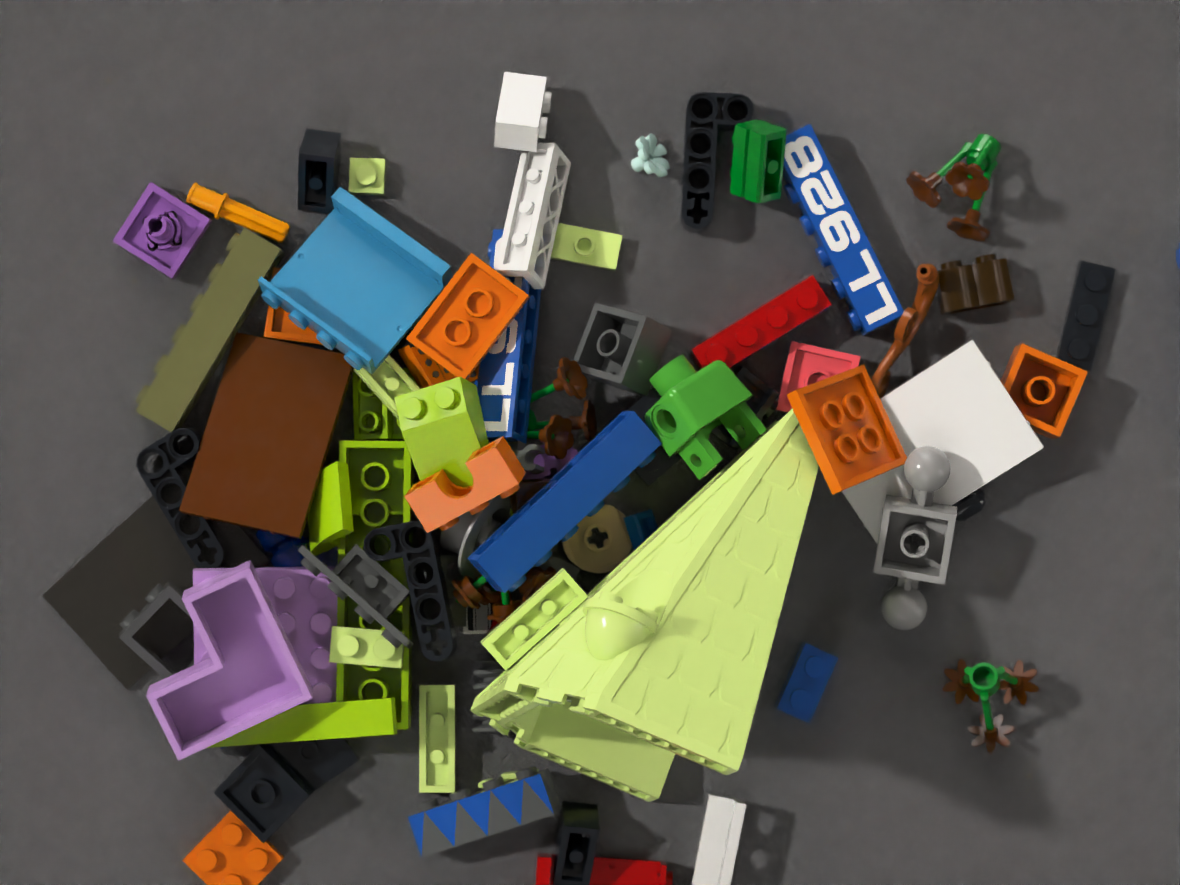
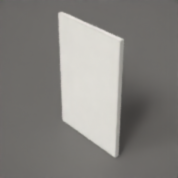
(965, 415)

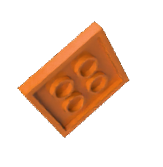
(847, 428)

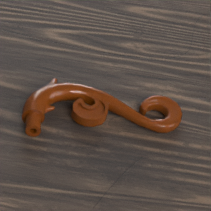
(908, 324)

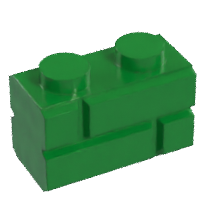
(757, 161)

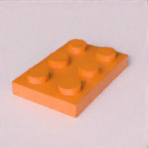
(467, 317)

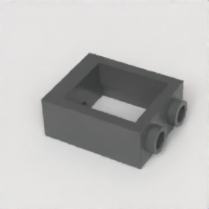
(136, 620)

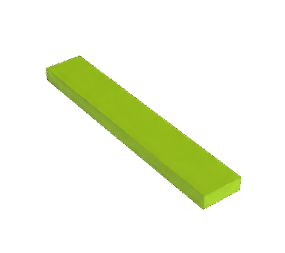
(321, 722)

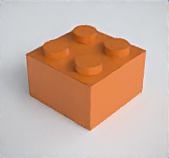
(1042, 388)

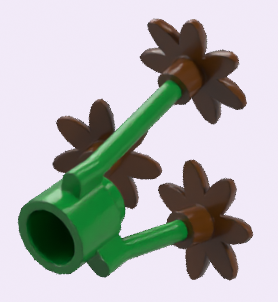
(985, 681)

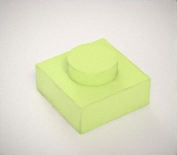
(367, 176)

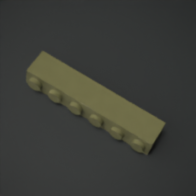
(209, 331)

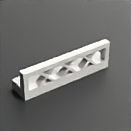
(533, 214)
(719, 841)

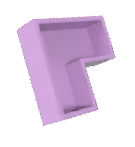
(248, 671)

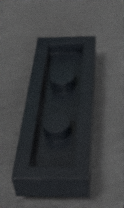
(1085, 314)

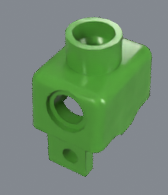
(696, 405)

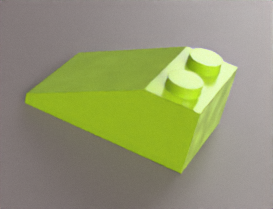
(442, 428)

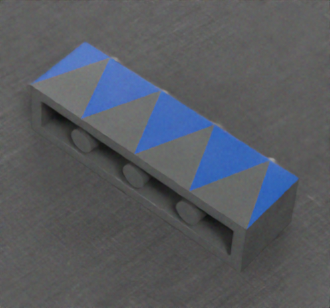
(484, 812)

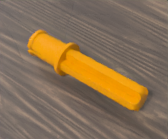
(237, 213)

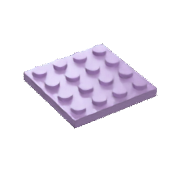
(307, 615)

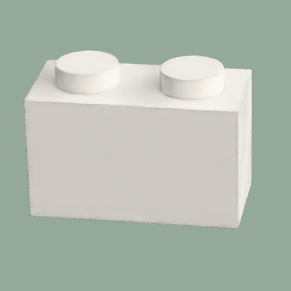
(520, 112)

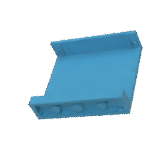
(357, 283)

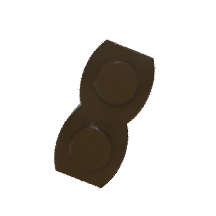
(974, 285)

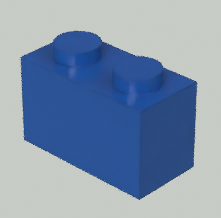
(805, 682)

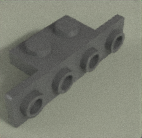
(368, 585)

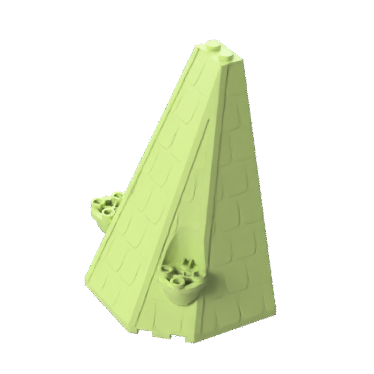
(671, 637)

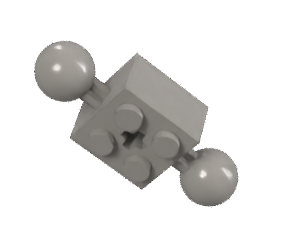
(904, 604)

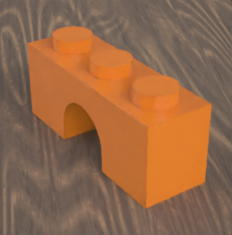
(440, 501)

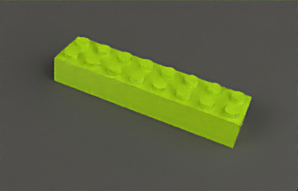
(378, 482)

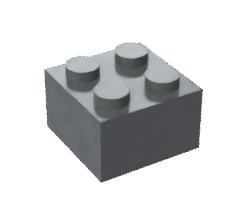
(621, 348)

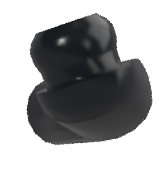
(970, 505)

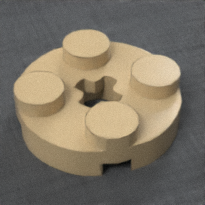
(615, 547)

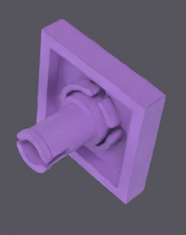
(150, 224)

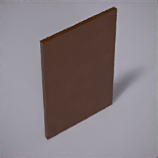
(267, 435)

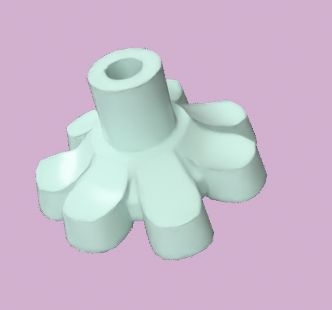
(650, 157)

